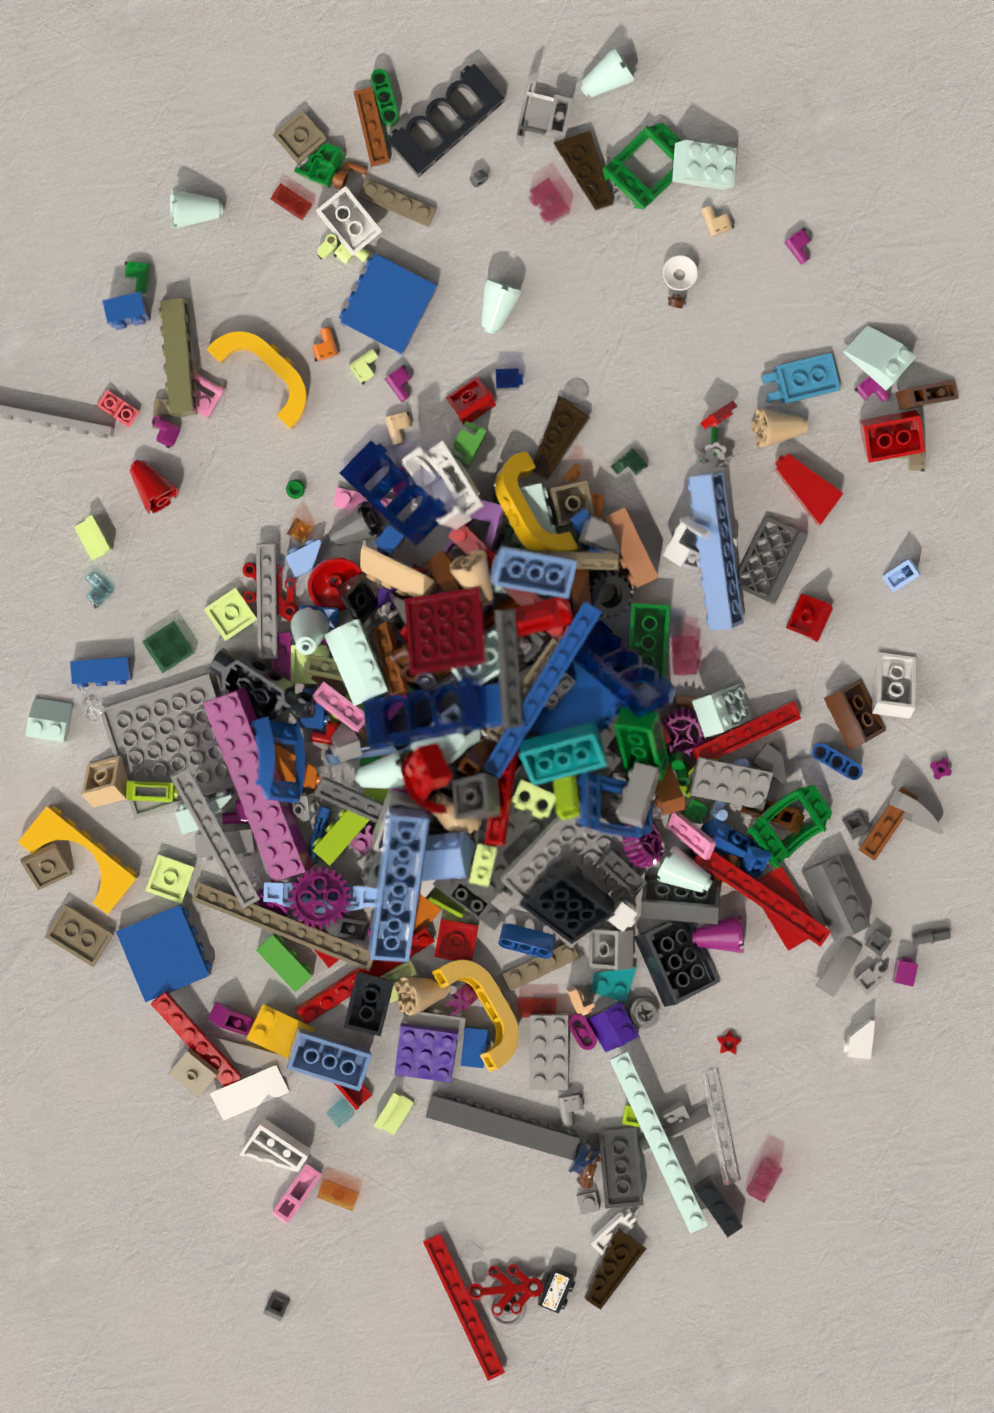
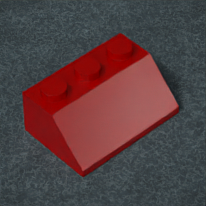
(892, 436)

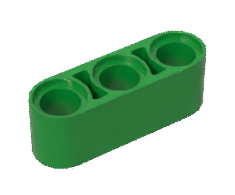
(384, 88)

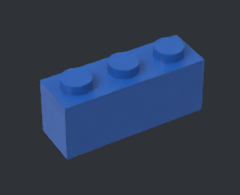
(101, 671)

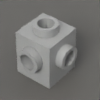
(306, 807)

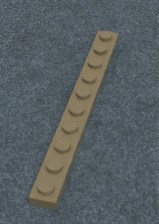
(283, 926)

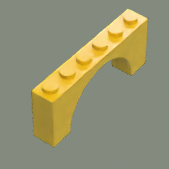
(115, 877)

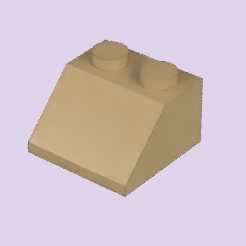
(105, 782)

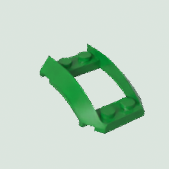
(627, 181)
(768, 839)

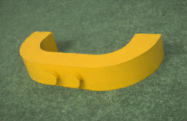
(233, 342)
(519, 512)
(494, 1004)

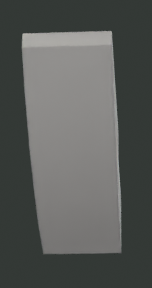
(915, 812)
(839, 967)

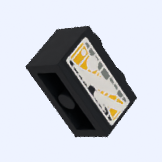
(556, 1290)

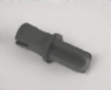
(931, 936)

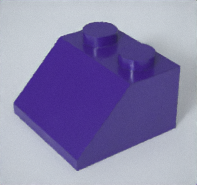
(613, 1027)

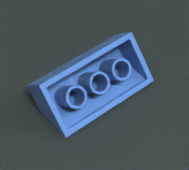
(533, 572)
(447, 856)
(328, 1059)

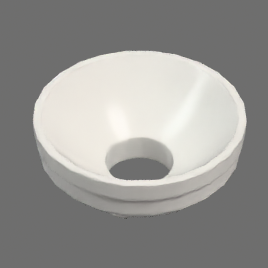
(683, 263)

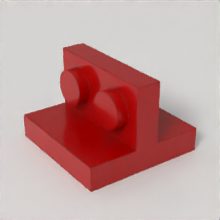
(471, 400)
(809, 617)

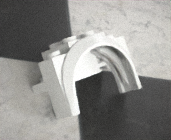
(445, 478)

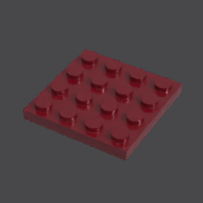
(445, 631)

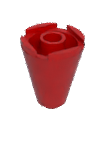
(152, 486)

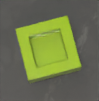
(629, 1117)

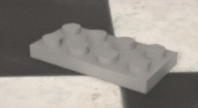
(731, 783)
(548, 1051)

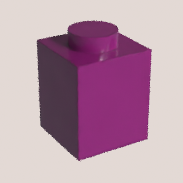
(905, 971)

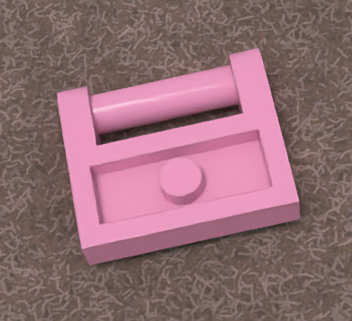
(204, 402)

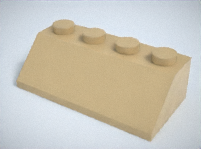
(395, 575)

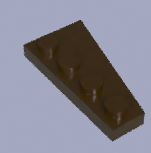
(584, 164)
(562, 431)
(615, 1264)

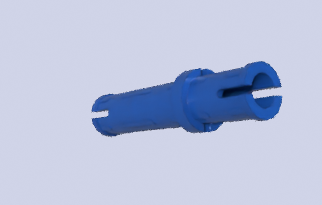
(319, 830)

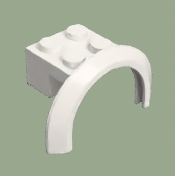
(682, 546)

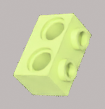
(535, 794)
(483, 864)

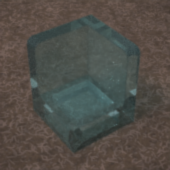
(340, 1112)

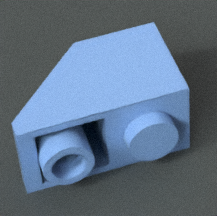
(304, 559)

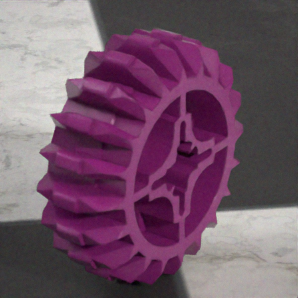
(676, 727)
(643, 850)

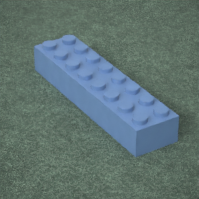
(716, 552)
(398, 884)

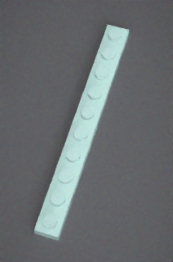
(658, 1142)

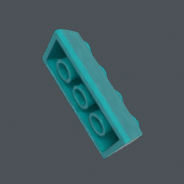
(563, 753)

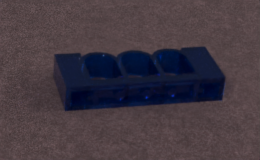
(421, 520)
(640, 701)
(377, 711)

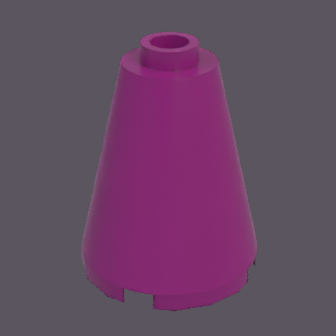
(723, 936)

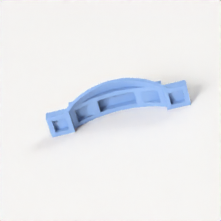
(279, 893)

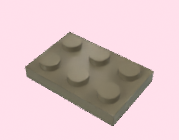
(79, 935)

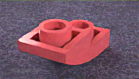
(117, 408)

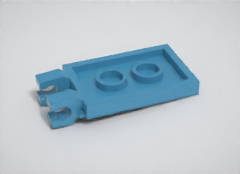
(803, 379)

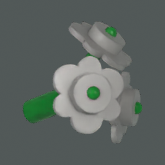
(714, 452)

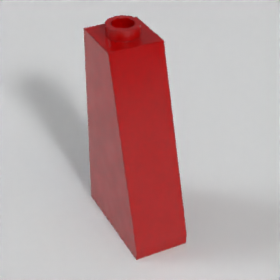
(809, 489)

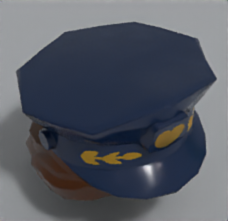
(585, 1164)

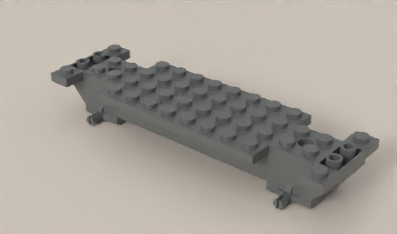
(522, 831)

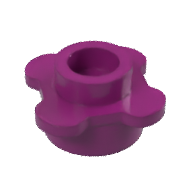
(935, 768)

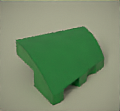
(322, 165)

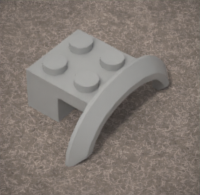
(543, 114)

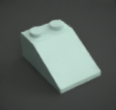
(879, 356)

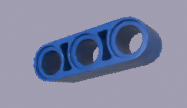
(845, 764)
(527, 941)

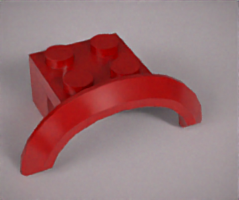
(424, 771)

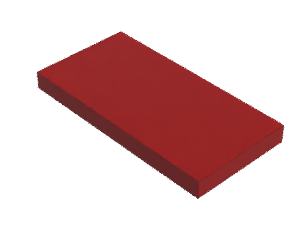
(781, 885)

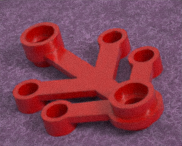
(284, 605)
(508, 1289)

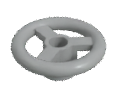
(498, 1320)

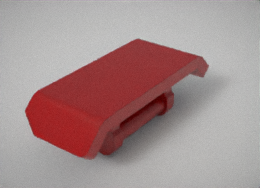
(542, 616)

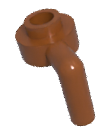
(340, 178)

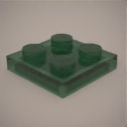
(168, 647)

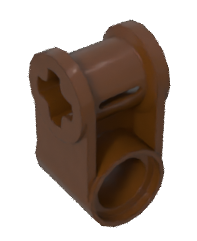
(400, 658)

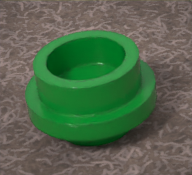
(295, 489)

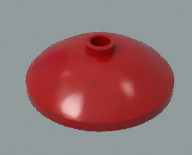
(322, 589)

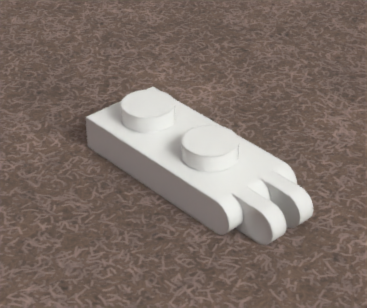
(623, 1221)

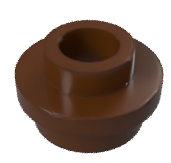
(676, 301)

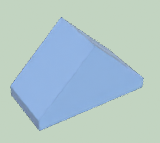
(901, 574)

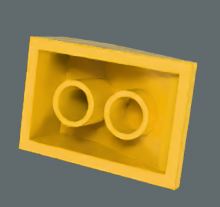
(275, 1030)

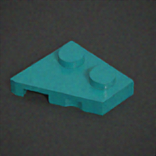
(613, 983)

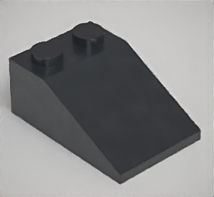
(368, 1003)

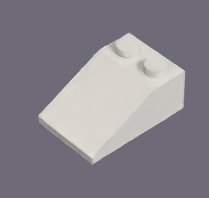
(348, 221)
(894, 685)

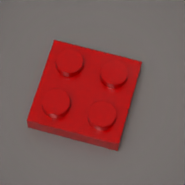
(456, 940)

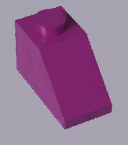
(231, 1019)

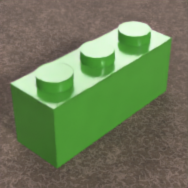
(285, 961)

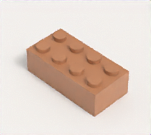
(632, 552)

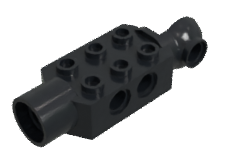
(266, 689)

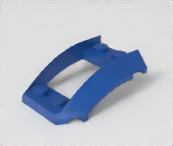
(278, 732)
(590, 806)

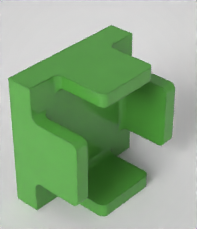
(468, 443)

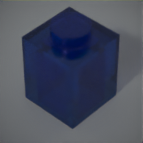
(508, 379)

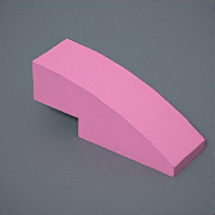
(296, 1194)

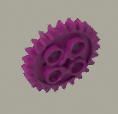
(332, 885)

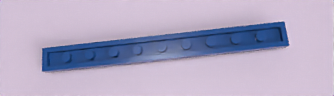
(543, 688)

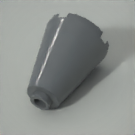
(357, 526)

